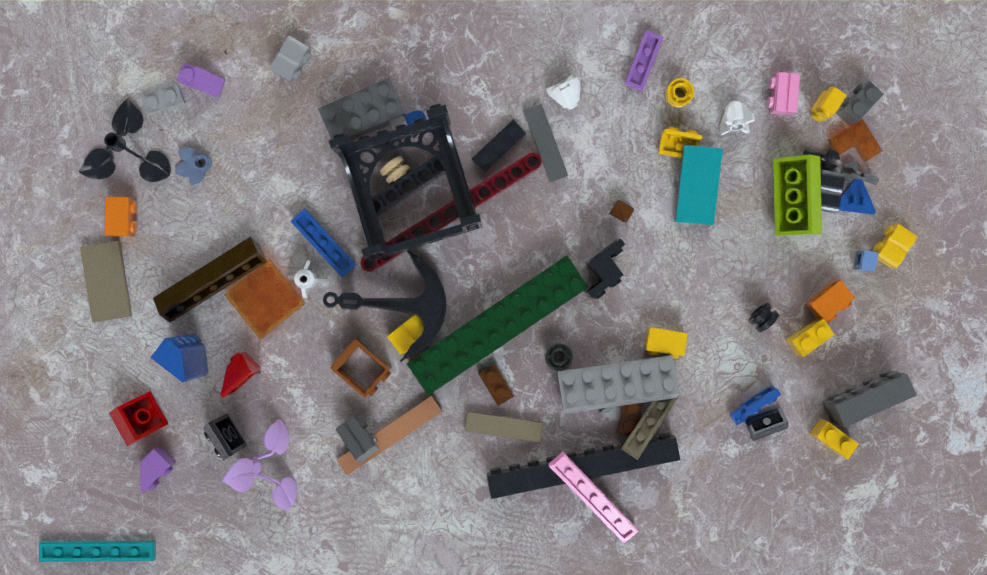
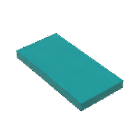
(698, 184)

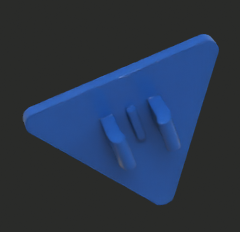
(857, 199)

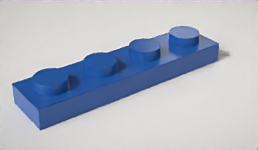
(323, 243)

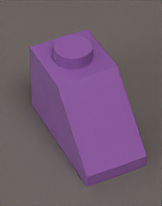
(200, 80)

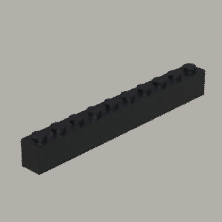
(592, 462)

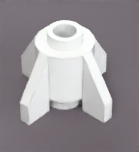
(566, 92)
(736, 118)
(311, 279)

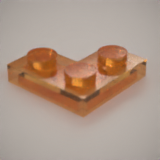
(856, 136)

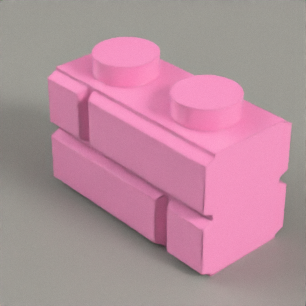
(784, 93)

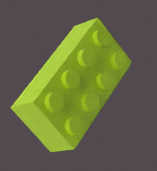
(797, 195)

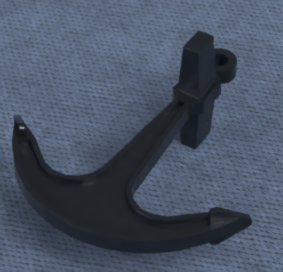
(428, 307)

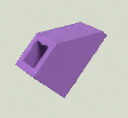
(153, 467)

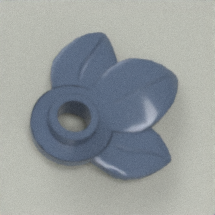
(191, 165)

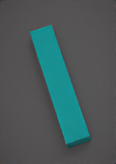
(97, 551)

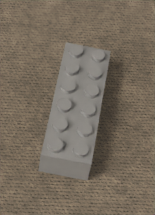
(618, 384)

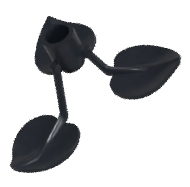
(99, 161)

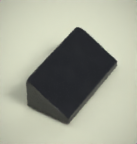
(766, 424)

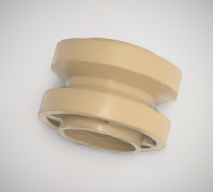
(395, 169)

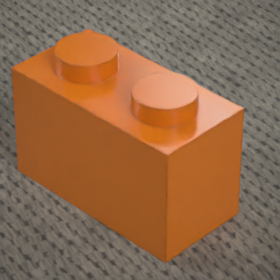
(120, 216)
(830, 301)

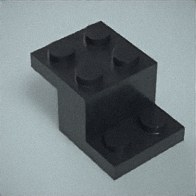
(605, 269)

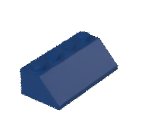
(182, 357)

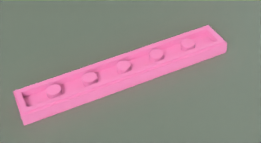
(593, 497)

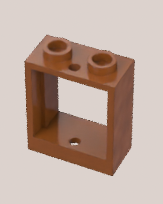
(344, 357)

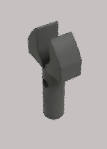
(858, 175)

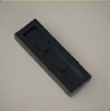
(498, 146)

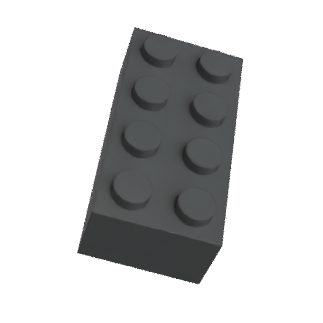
(362, 111)
(869, 398)

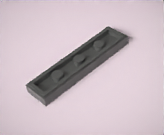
(545, 143)

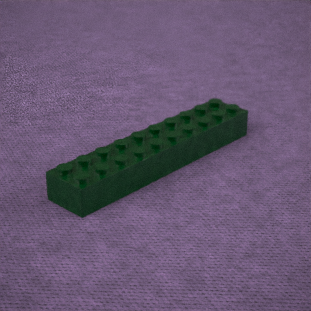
(497, 325)

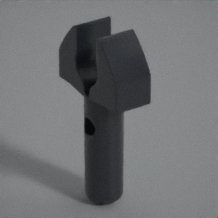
(823, 158)

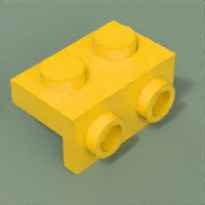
(672, 141)

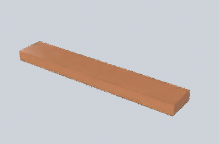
(395, 431)

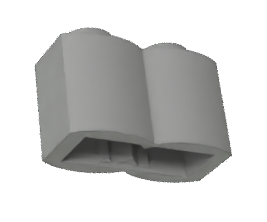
(291, 59)

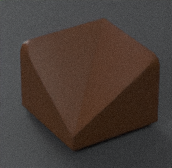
(621, 211)

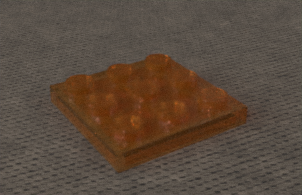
(265, 299)

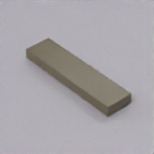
(503, 426)
(647, 427)

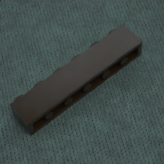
(209, 279)

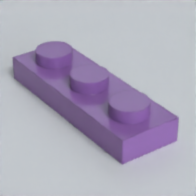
(643, 61)

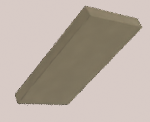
(106, 281)

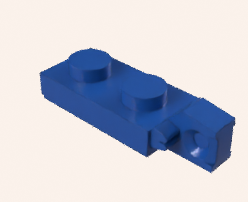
(754, 404)

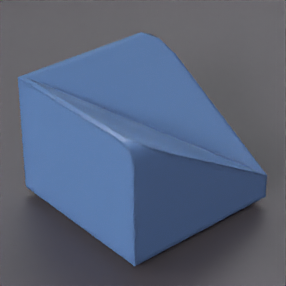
(866, 261)

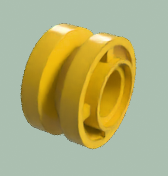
(684, 85)

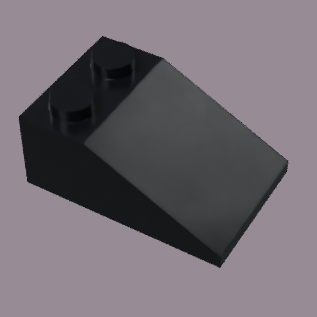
(224, 436)

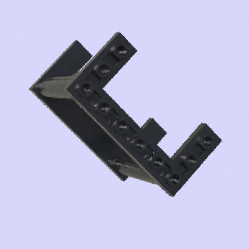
(350, 154)

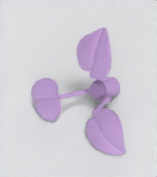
(242, 472)

